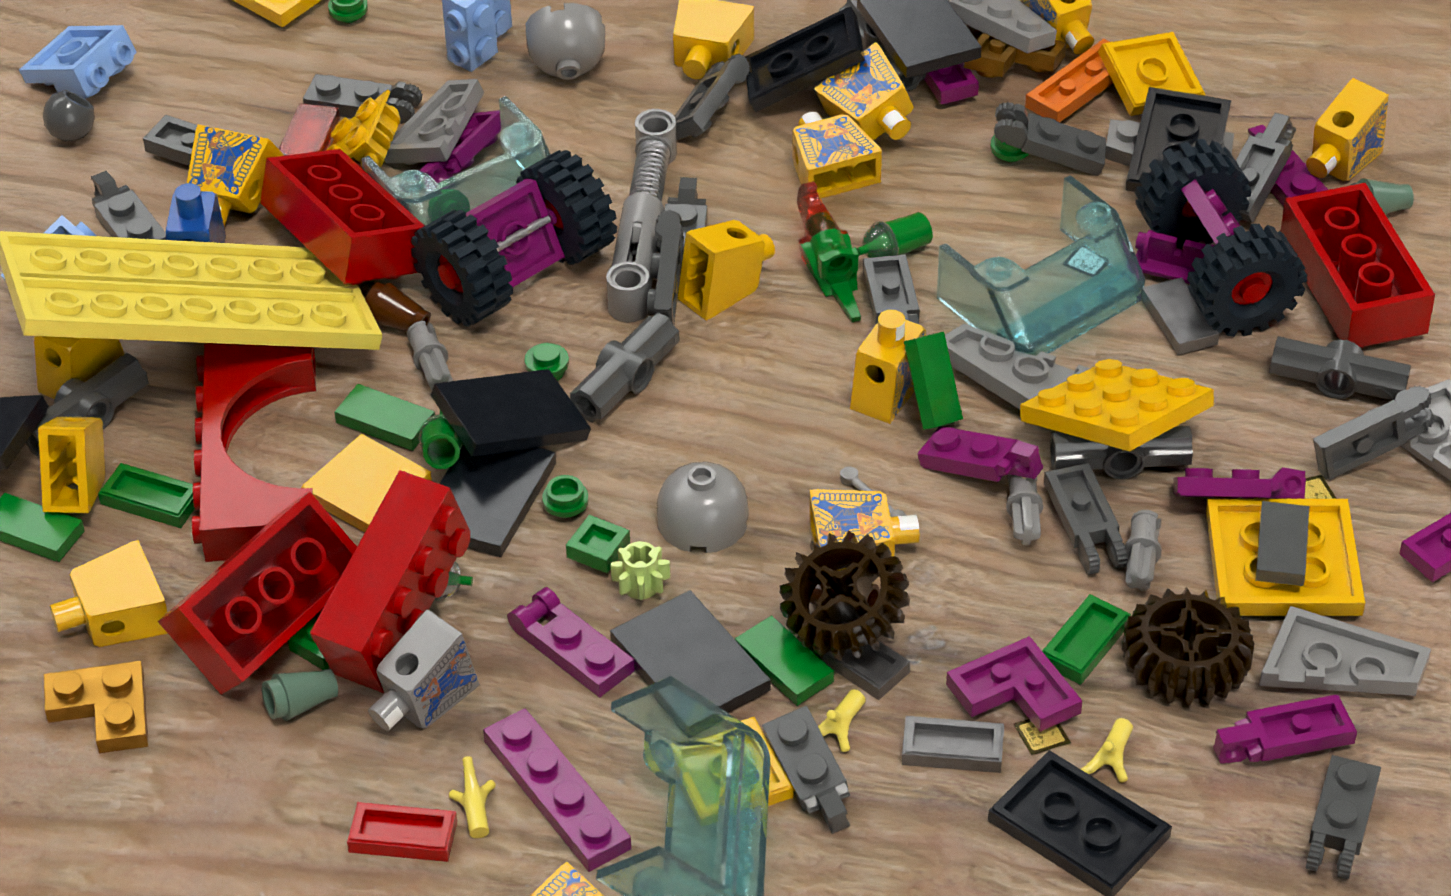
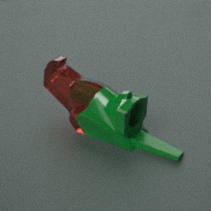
(828, 251)

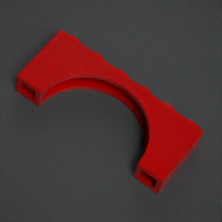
(235, 386)

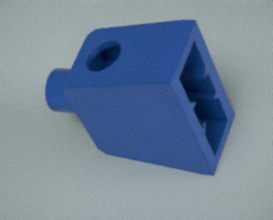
(195, 216)

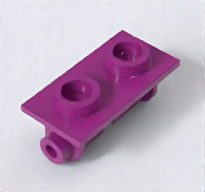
(1161, 258)

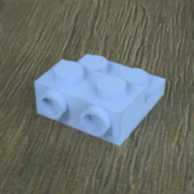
(474, 29)
(81, 59)

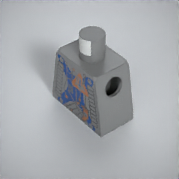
(424, 674)

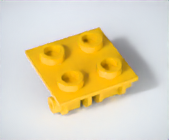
(368, 131)

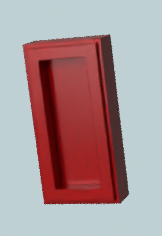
(402, 831)

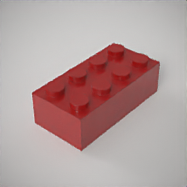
(341, 215)
(1357, 266)
(391, 577)
(261, 594)

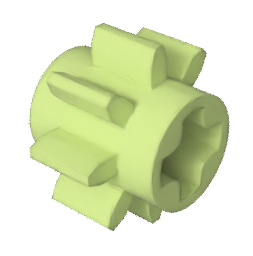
(640, 570)

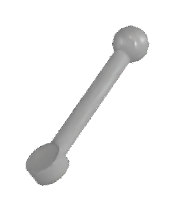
(849, 477)

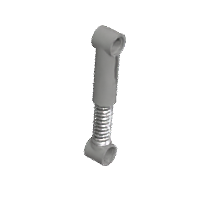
(630, 280)

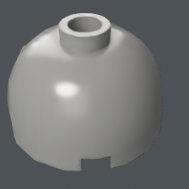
(566, 40)
(702, 507)

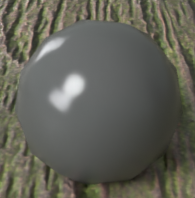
(68, 116)

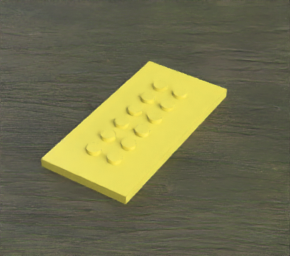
(181, 292)

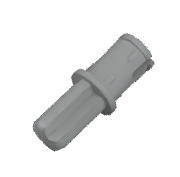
(429, 354)
(1024, 508)
(1143, 549)

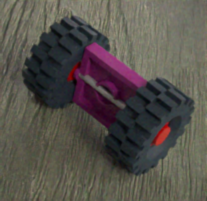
(482, 254)
(1247, 273)

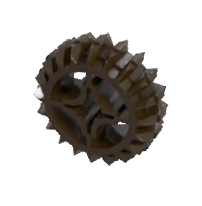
(863, 566)
(1187, 646)

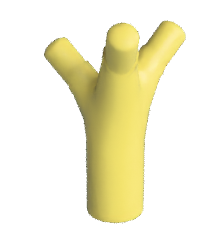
(840, 718)
(1112, 750)
(473, 800)

